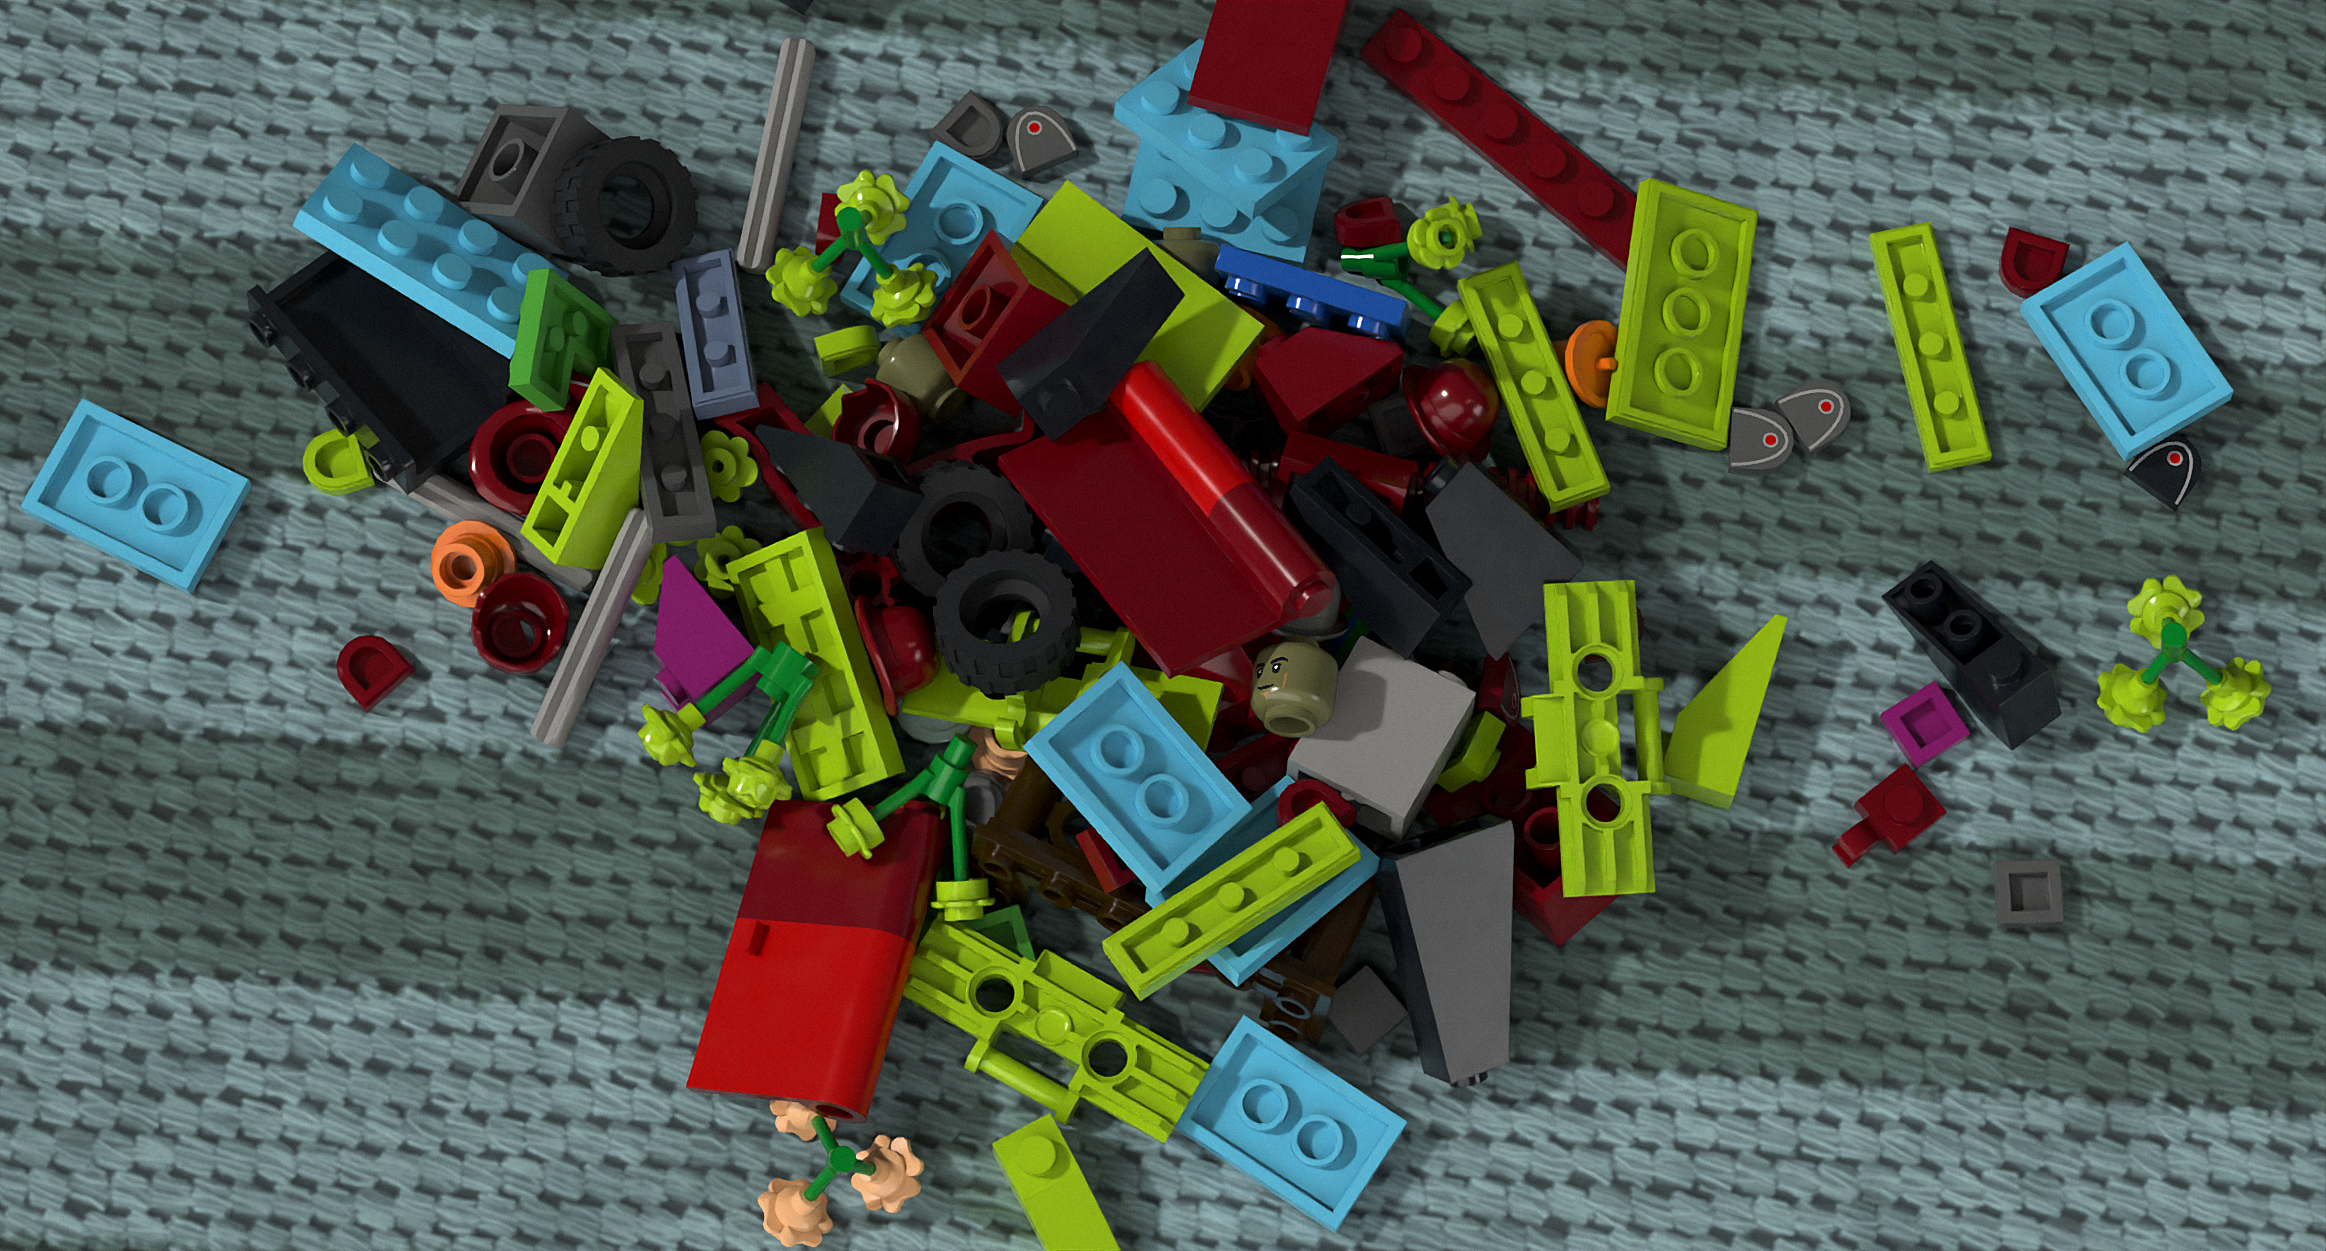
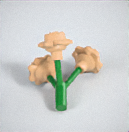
(883, 1175)

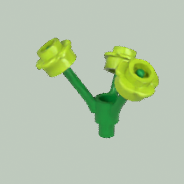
(1433, 243)
(939, 786)

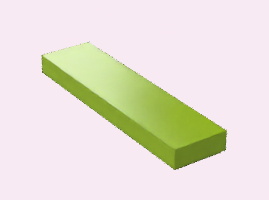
(1930, 347)
(1533, 387)
(1231, 900)

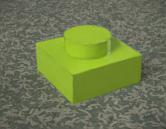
(1474, 754)

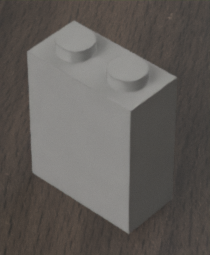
(1386, 736)

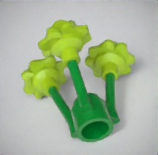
(754, 779)

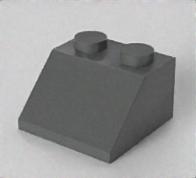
(517, 169)

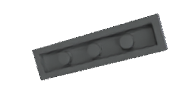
(672, 463)

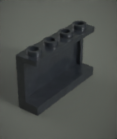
(382, 366)

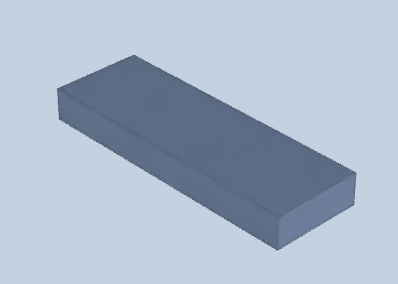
(715, 334)

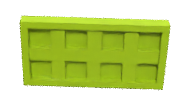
(842, 727)

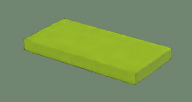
(1682, 315)
(1204, 333)

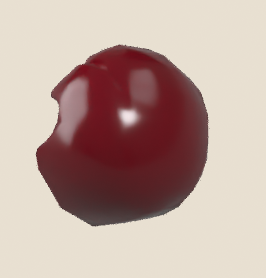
(879, 421)
(498, 629)

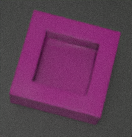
(1924, 725)

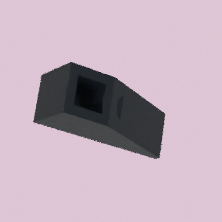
(852, 491)
(1976, 655)

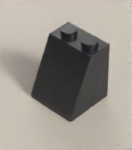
(1497, 546)

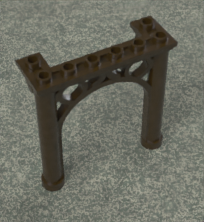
(1016, 859)

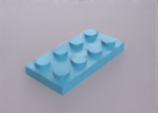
(422, 246)

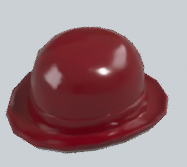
(1453, 405)
(516, 452)
(900, 648)

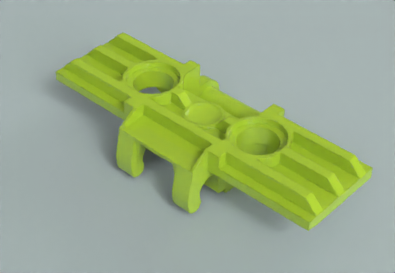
(1019, 717)
(1581, 738)
(1062, 1012)

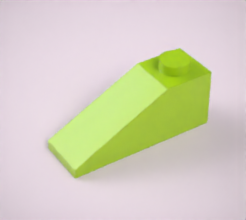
(590, 478)
(1717, 726)
(1052, 1189)

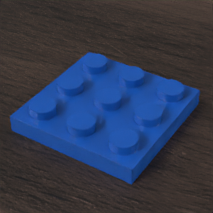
(1311, 296)

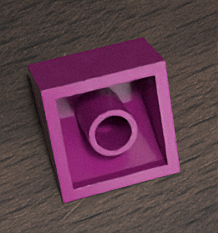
(696, 644)

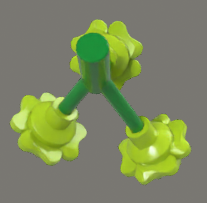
(867, 209)
(2166, 618)

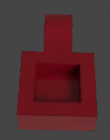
(1892, 813)

